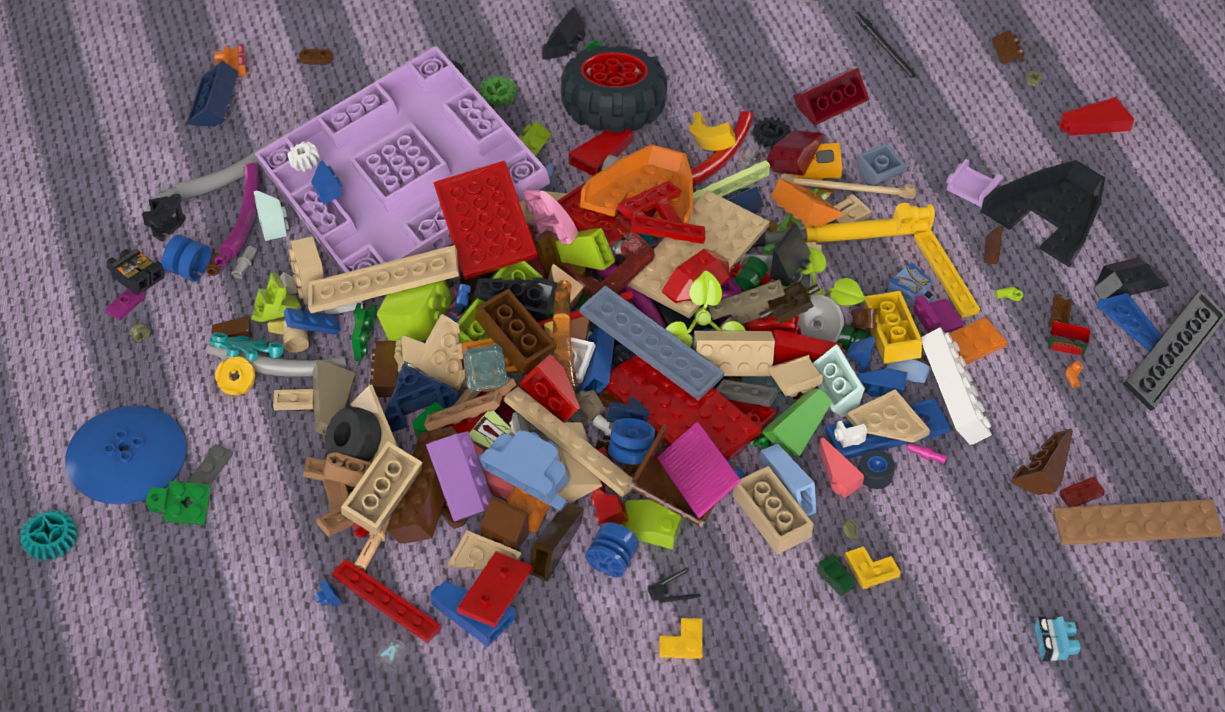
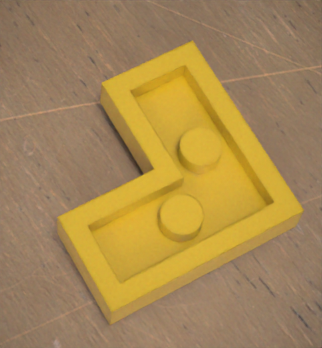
(869, 572)
(684, 646)

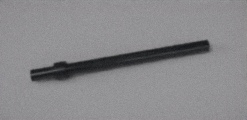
(867, 25)

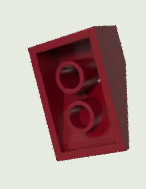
(794, 152)

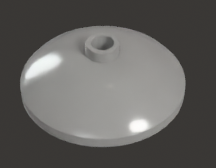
(828, 314)

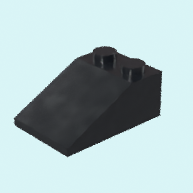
(790, 257)

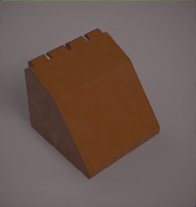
(655, 483)

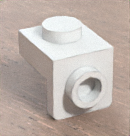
(850, 436)

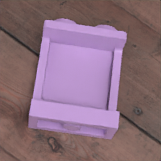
(972, 184)

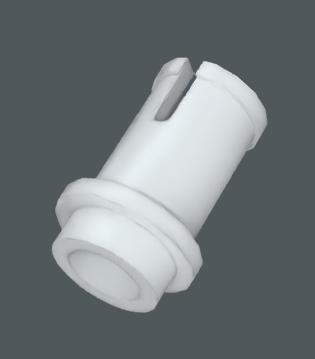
(601, 423)

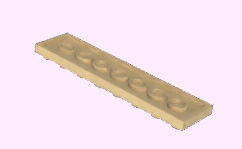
(383, 279)

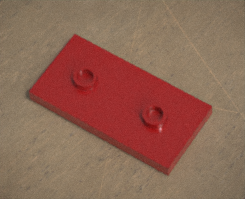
(495, 589)

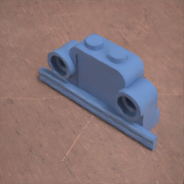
(528, 465)

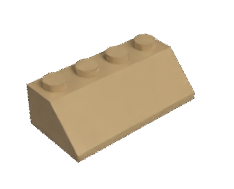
(369, 401)
(580, 478)

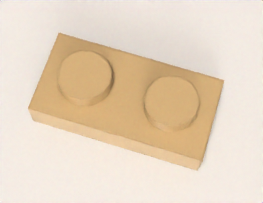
(293, 399)

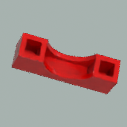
(608, 507)

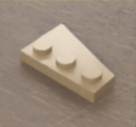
(476, 551)

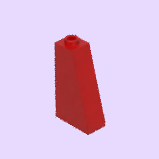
(1097, 118)
(592, 154)
(793, 346)

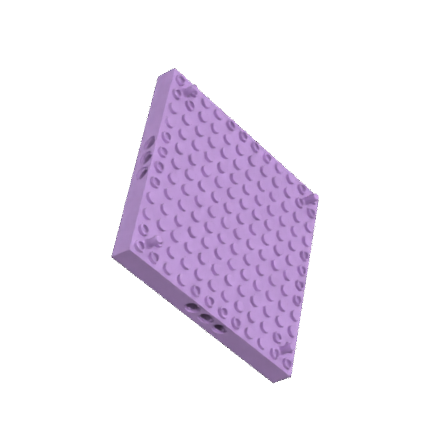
(387, 153)

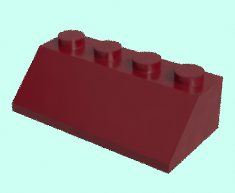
(832, 96)

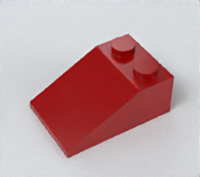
(551, 388)

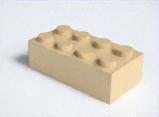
(737, 351)
(381, 488)
(773, 510)

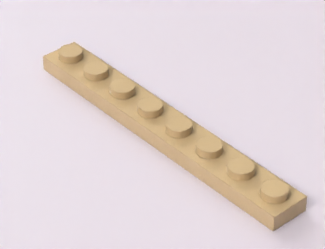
(569, 441)

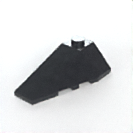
(533, 294)

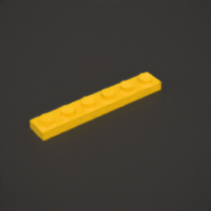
(946, 274)

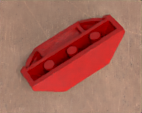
(679, 283)

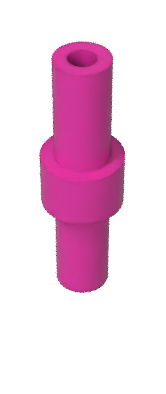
(927, 453)

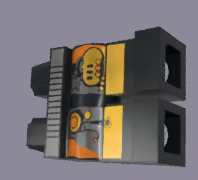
(135, 269)

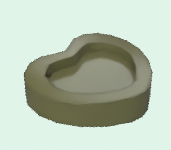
(850, 529)

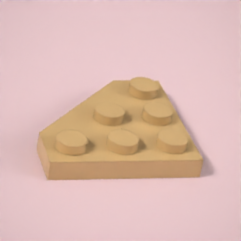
(443, 354)
(890, 418)

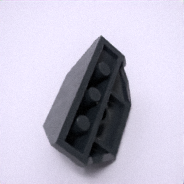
(565, 36)
(1128, 277)

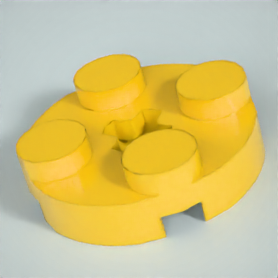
(229, 367)

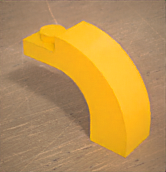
(711, 138)

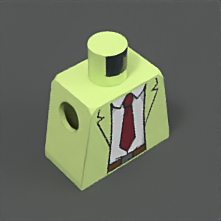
(488, 430)

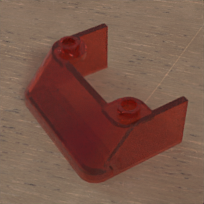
(638, 258)

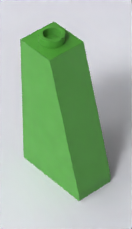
(798, 422)

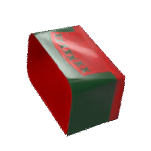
(1072, 332)

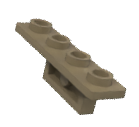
(748, 304)

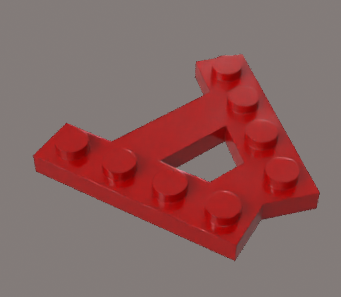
(670, 224)

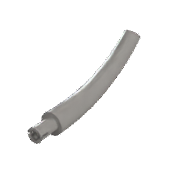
(213, 181)
(277, 366)

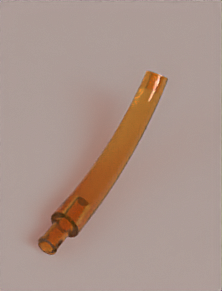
(562, 332)

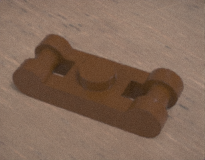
(864, 318)

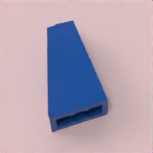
(599, 368)
(447, 599)

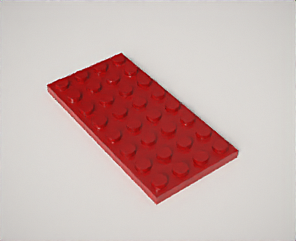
(678, 409)

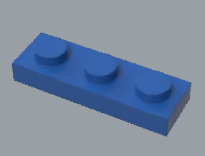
(311, 321)

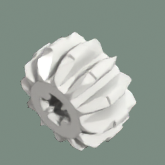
(303, 156)

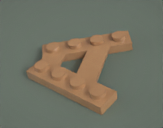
(469, 405)
(337, 495)

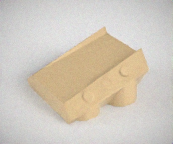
(796, 376)

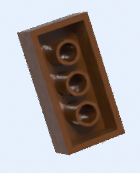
(515, 331)

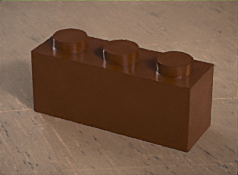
(384, 368)

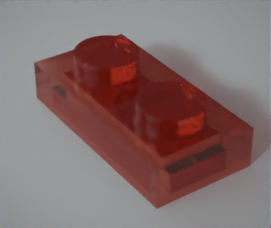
(1082, 492)

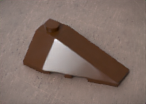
(1047, 466)

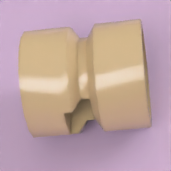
(294, 339)

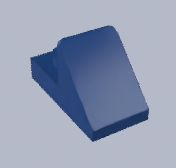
(862, 353)

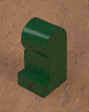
(836, 575)

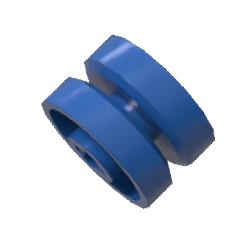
(630, 440)

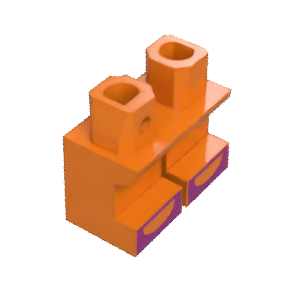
(234, 57)

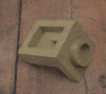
(590, 404)

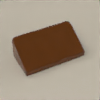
(992, 246)

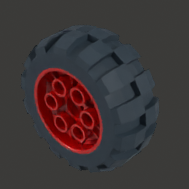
(613, 88)

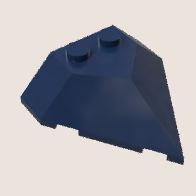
(414, 392)

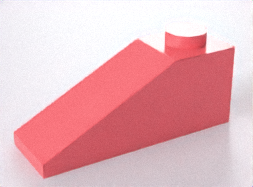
(841, 473)

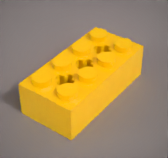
(895, 331)

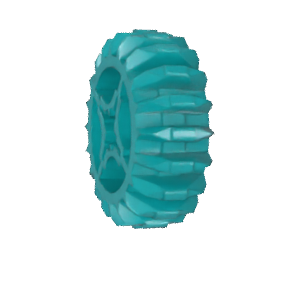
(35, 535)

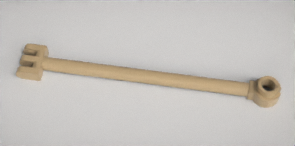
(907, 191)

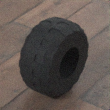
(353, 433)

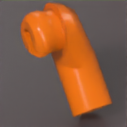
(1072, 373)

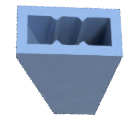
(791, 476)

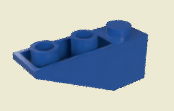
(883, 381)

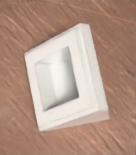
(288, 283)

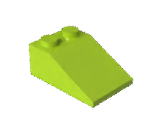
(653, 523)

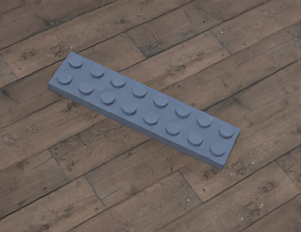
(652, 342)

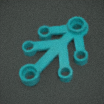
(222, 340)

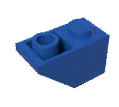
(325, 184)

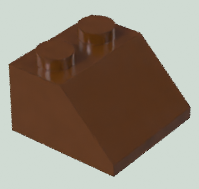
(505, 524)

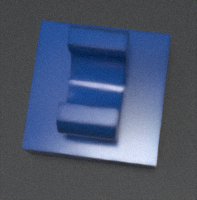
(328, 594)

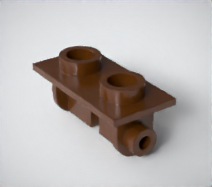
(1061, 309)

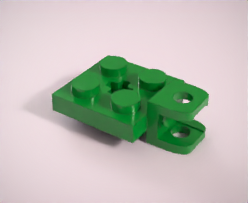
(361, 332)
(170, 502)

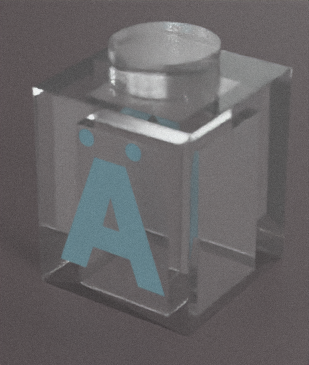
(391, 656)

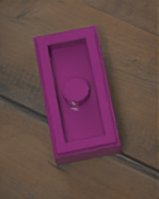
(124, 304)

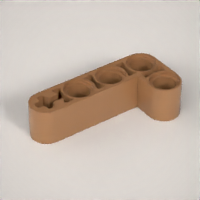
(345, 468)

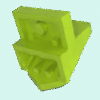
(273, 301)

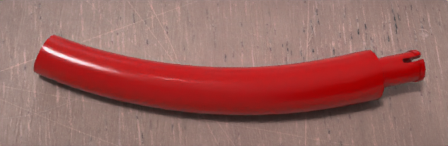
(721, 157)

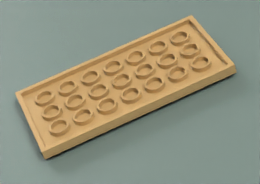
(728, 232)

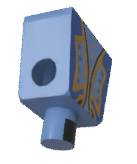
(912, 283)

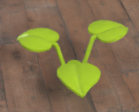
(845, 290)
(703, 291)

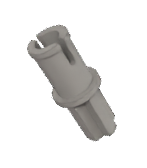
(244, 262)

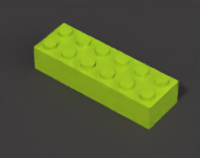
(469, 327)

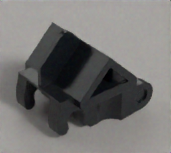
(160, 216)

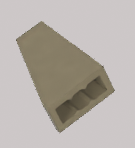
(330, 392)

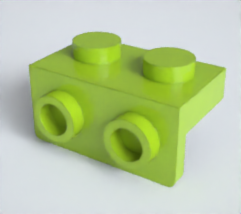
(535, 137)

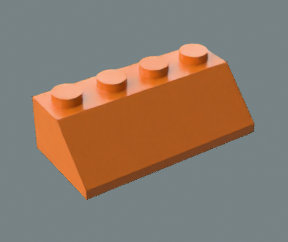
(804, 204)

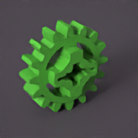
(498, 91)

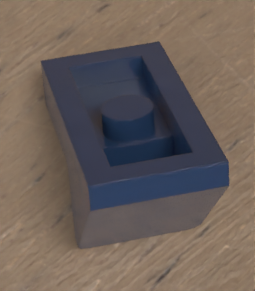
(633, 410)

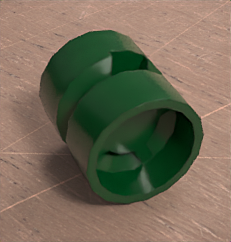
(751, 273)
(849, 335)

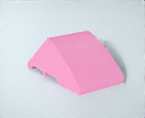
(549, 216)

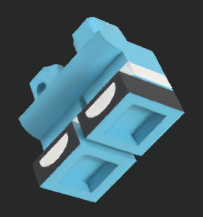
(1053, 638)

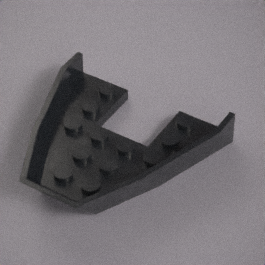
(1060, 194)

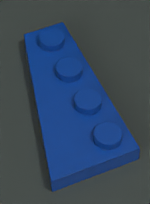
(1130, 318)

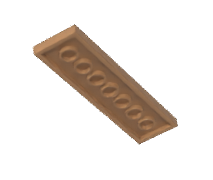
(1137, 522)

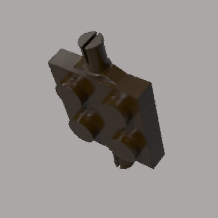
(794, 302)

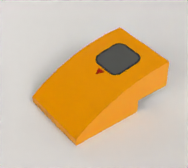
(825, 164)

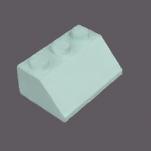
(839, 381)

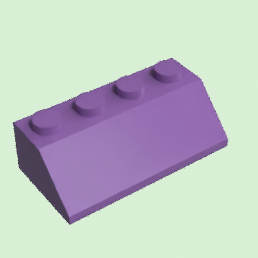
(460, 475)

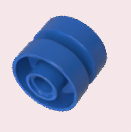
(185, 256)

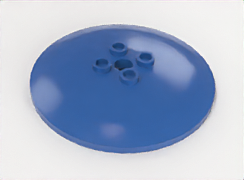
(119, 477)

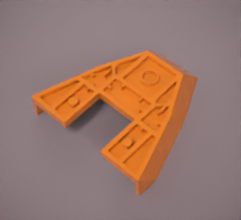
(637, 174)

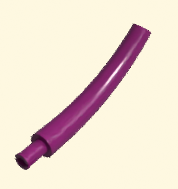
(246, 217)
(641, 301)

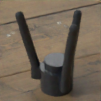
(659, 589)

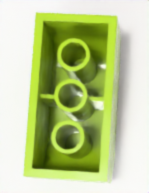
(414, 311)

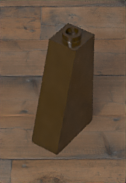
(554, 541)

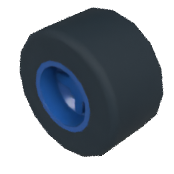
(877, 469)

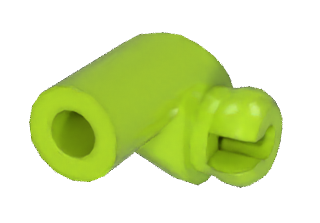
(1009, 292)

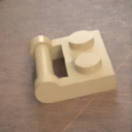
(856, 212)

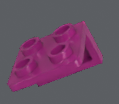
(937, 315)

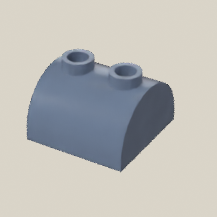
(880, 164)

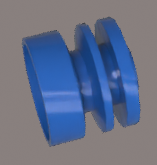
(612, 549)

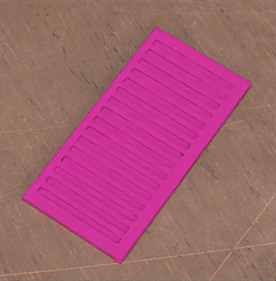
(698, 469)

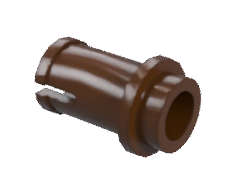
(213, 268)

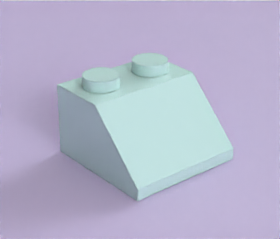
(271, 216)

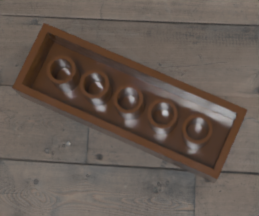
(422, 504)

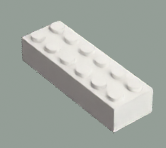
(956, 386)

